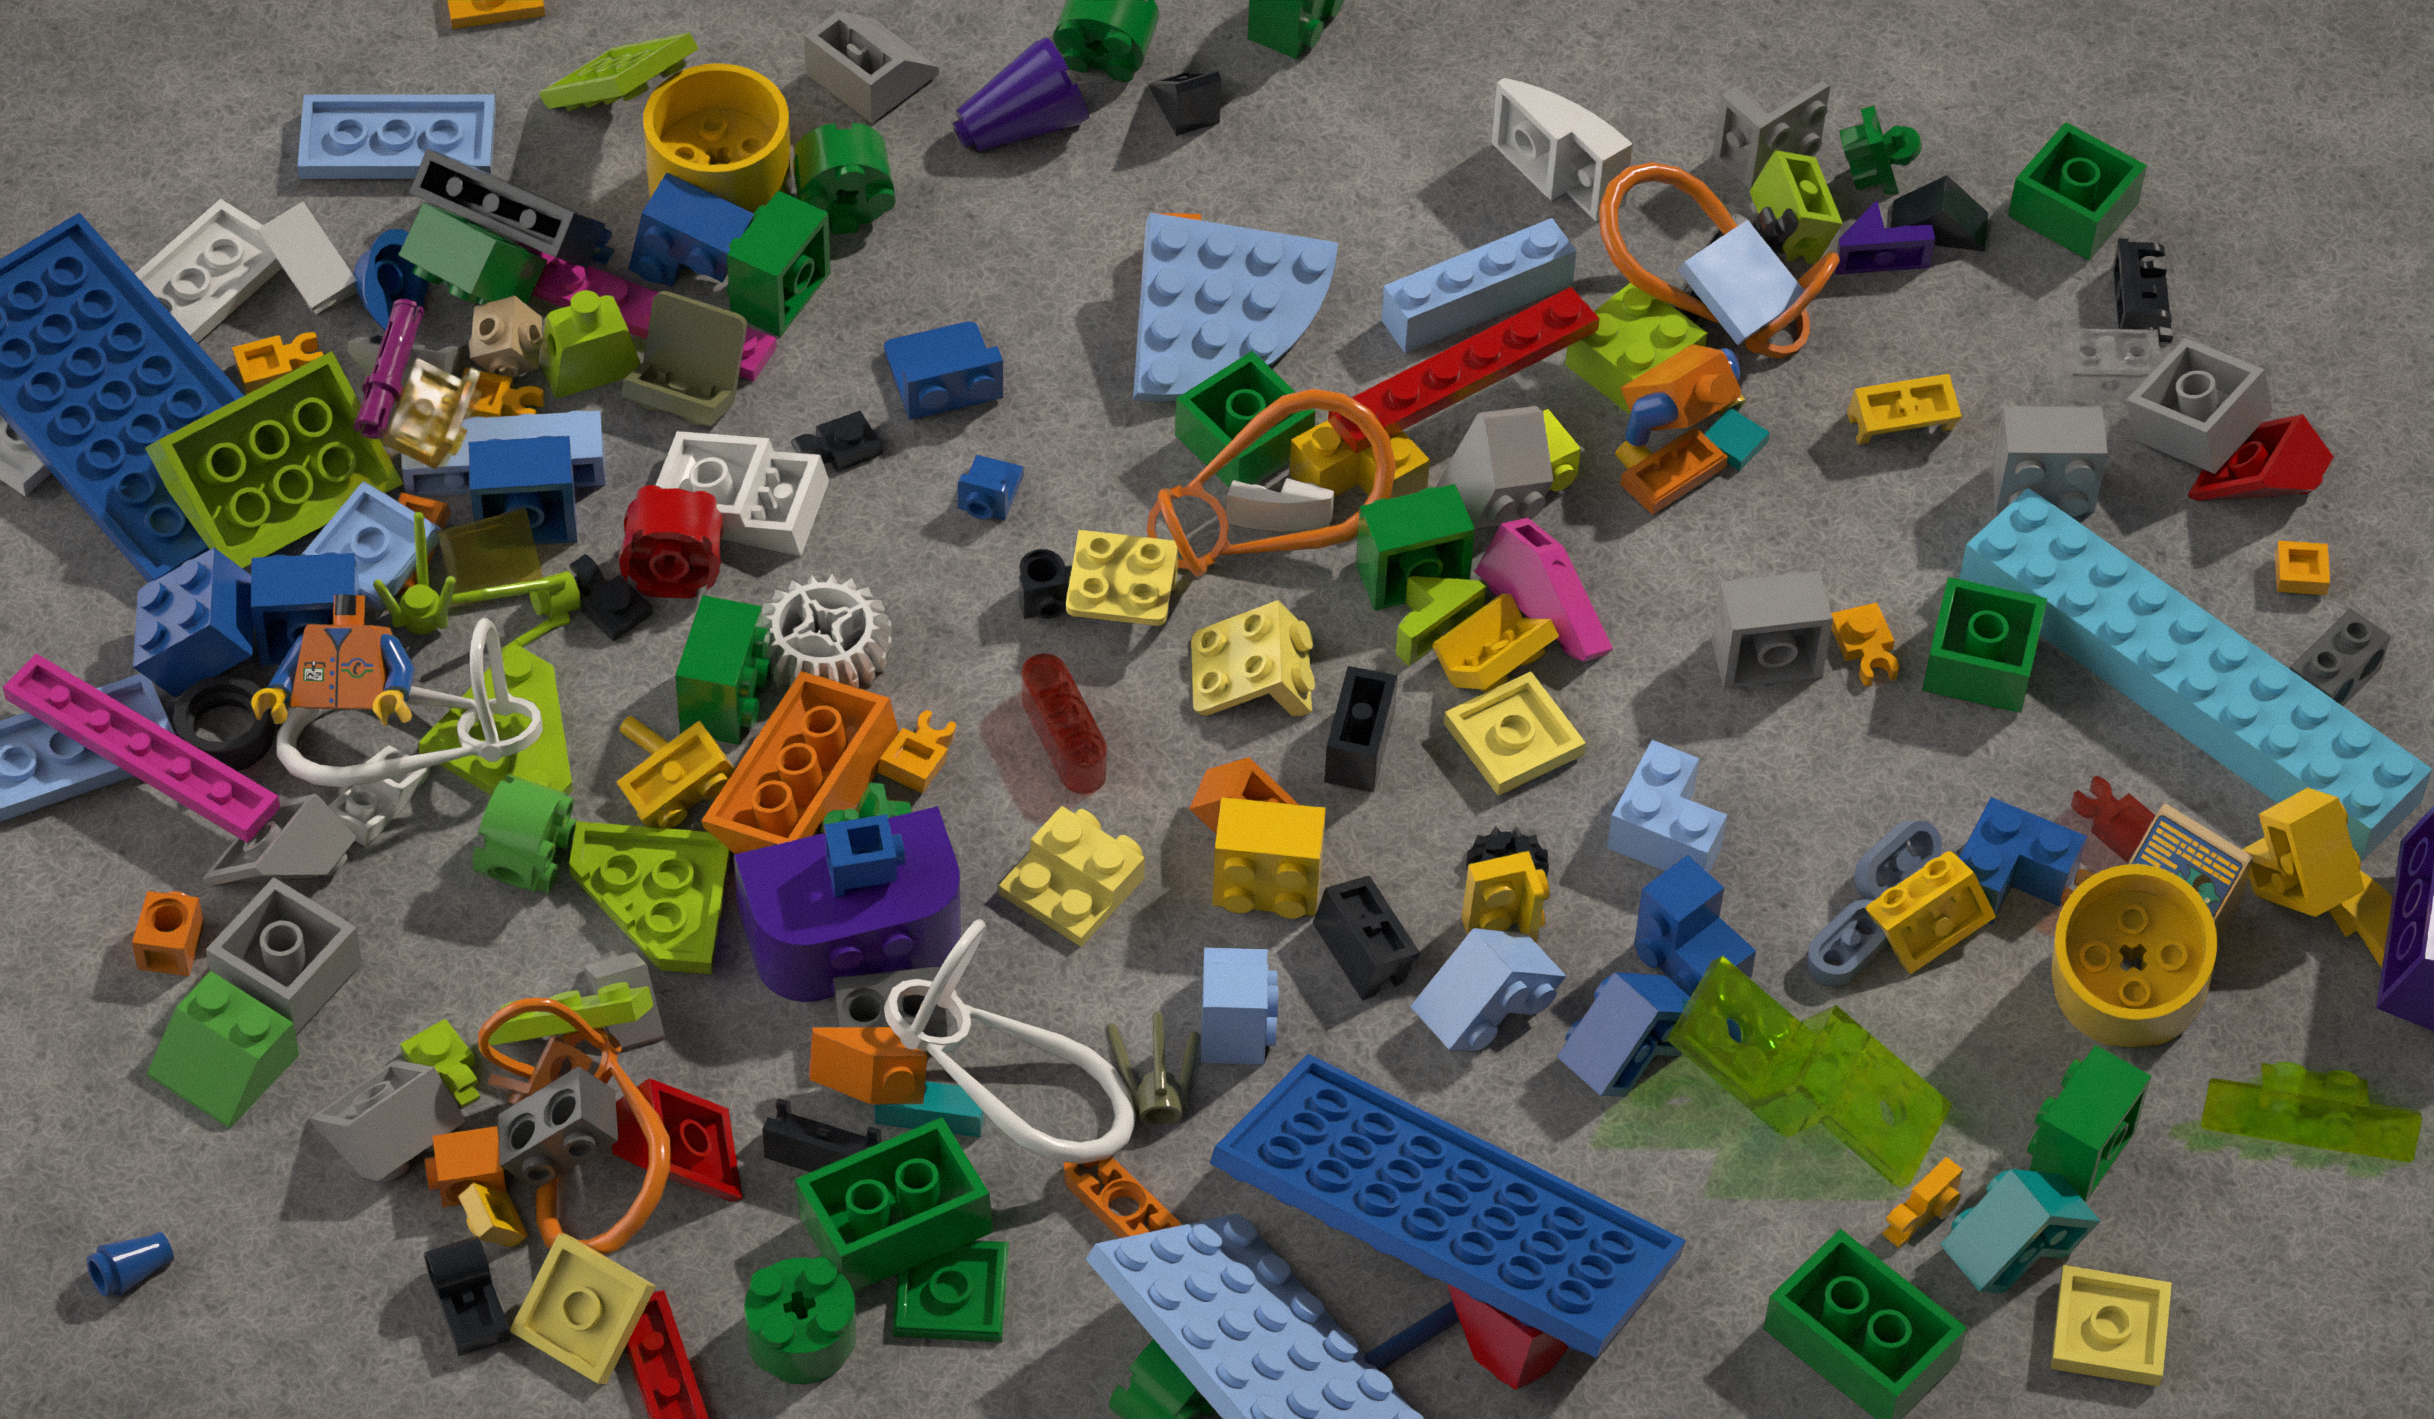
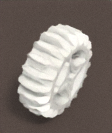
(831, 621)

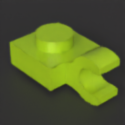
(446, 1051)

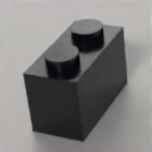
(1360, 729)

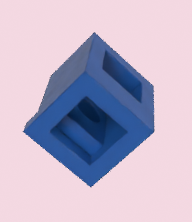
(862, 853)

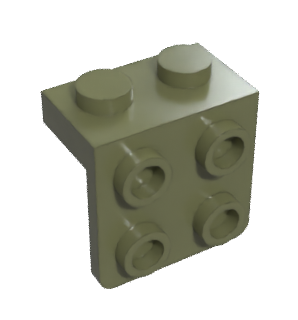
(688, 360)

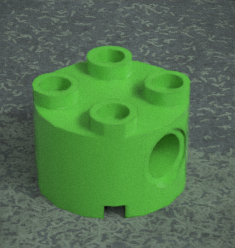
(523, 833)

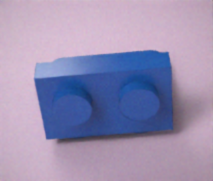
(944, 369)

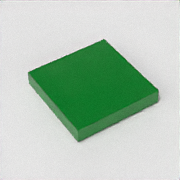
(955, 1295)

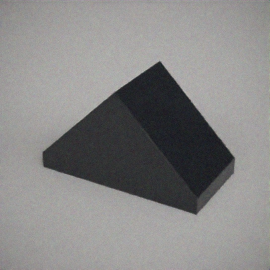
(1189, 99)
(1950, 210)

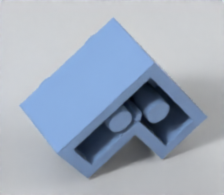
(1658, 819)
(1483, 983)
(1238, 1006)

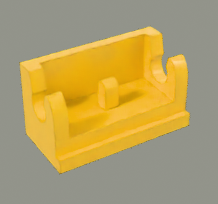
(1904, 406)

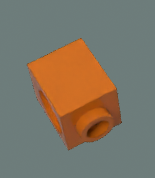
(173, 950)
(464, 1160)

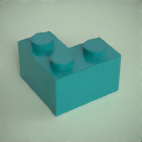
(2015, 1225)

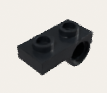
(1043, 584)
(467, 1295)

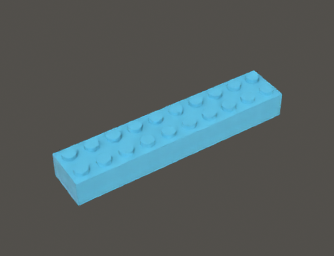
(2195, 670)

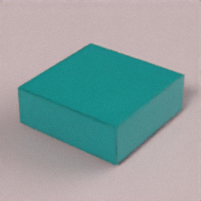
(1737, 438)

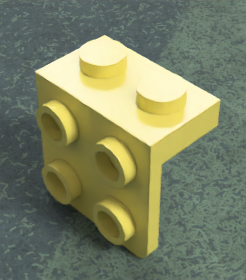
(1122, 578)
(1253, 657)

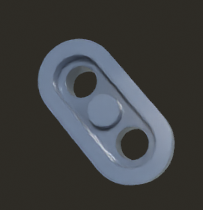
(1893, 861)
(1845, 944)

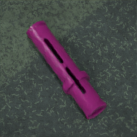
(385, 384)

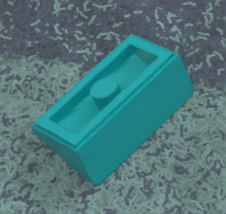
(940, 1100)

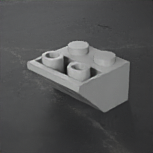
(864, 63)

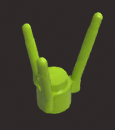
(549, 596)
(420, 606)

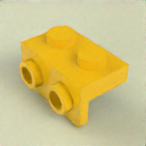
(1492, 644)
(677, 778)

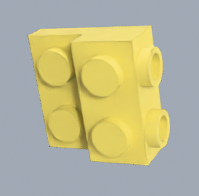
(1074, 874)

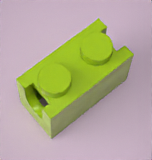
(1799, 185)

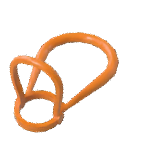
(1609, 231)
(1248, 435)
(646, 1116)

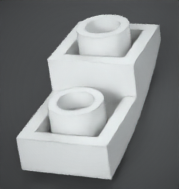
(1294, 509)
(371, 806)

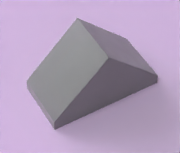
(634, 971)

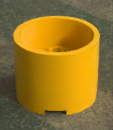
(721, 133)
(2133, 915)

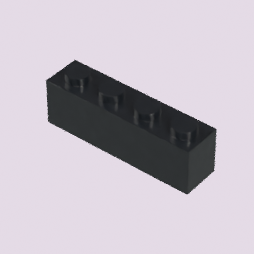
(507, 208)

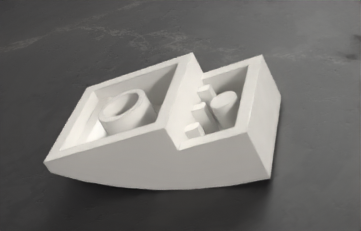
(1558, 143)
(762, 493)

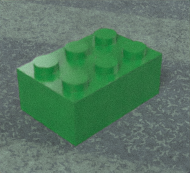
(895, 1204)
(1864, 1328)

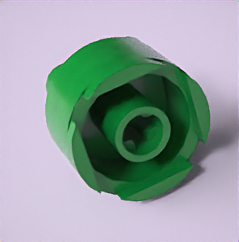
(1106, 35)
(844, 175)
(800, 1319)
(1158, 1390)

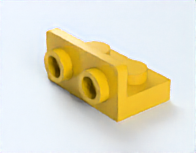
(1504, 894)
(1931, 910)

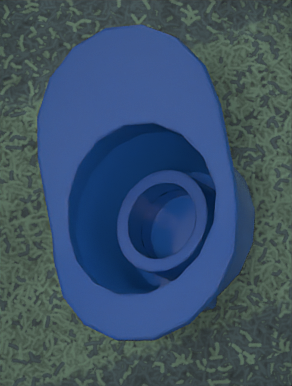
(387, 277)

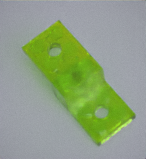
(1810, 1072)

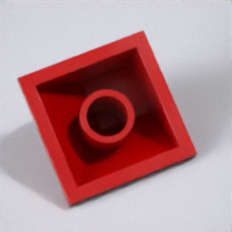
(2274, 461)
(698, 1134)
(1504, 1344)

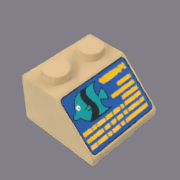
(2200, 858)

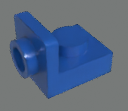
(989, 488)

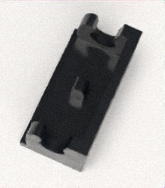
(2141, 288)
(1364, 935)
(809, 1143)

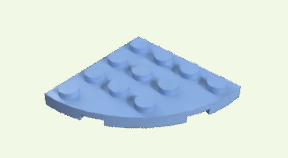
(1218, 296)

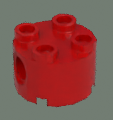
(671, 542)

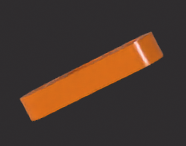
(1117, 1184)

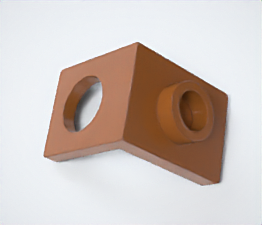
(519, 1090)

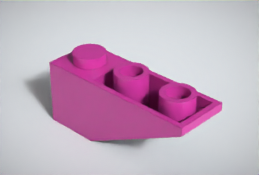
(1544, 586)

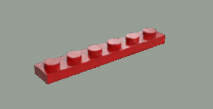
(1471, 366)

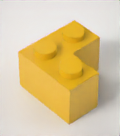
(1328, 461)
(2305, 854)

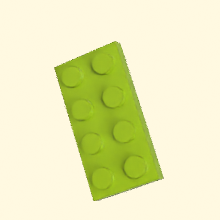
(620, 72)

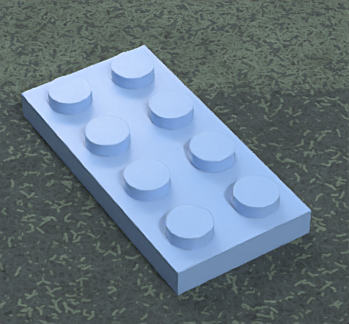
(391, 134)
(49, 767)

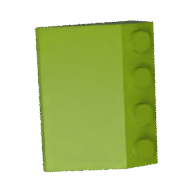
(272, 462)

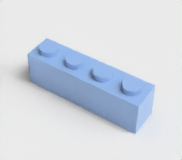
(1478, 285)
(453, 475)

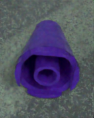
(1022, 101)

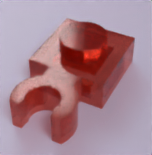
(2116, 822)

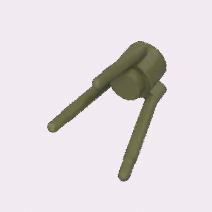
(1159, 1096)

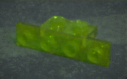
(2311, 1111)

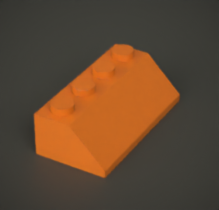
(803, 764)

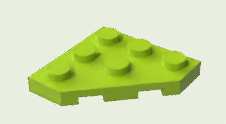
(541, 762)
(657, 888)

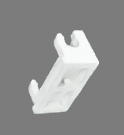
(309, 258)

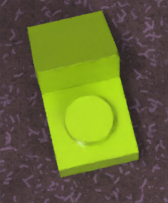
(1437, 609)

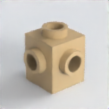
(506, 337)

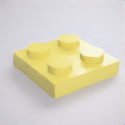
(1514, 733)
(582, 1308)
(2111, 1325)

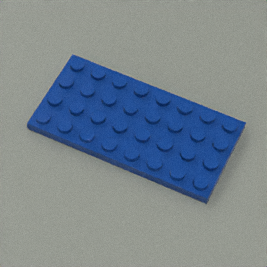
(98, 377)
(1449, 1204)

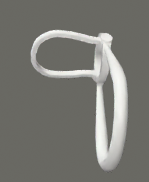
(479, 709)
(943, 994)

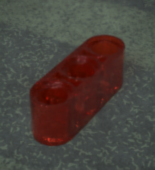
(1055, 700)

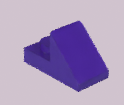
(1876, 249)

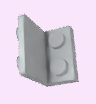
(1750, 136)

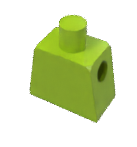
(586, 345)

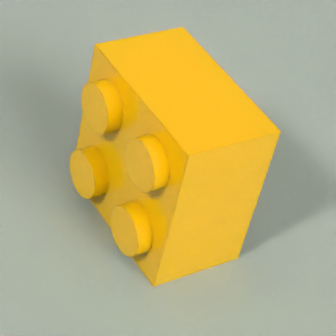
(1268, 857)

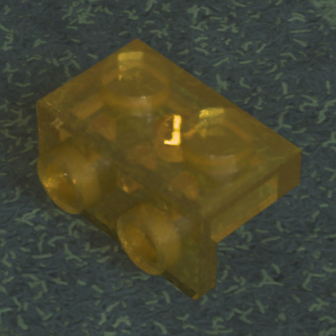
(431, 413)

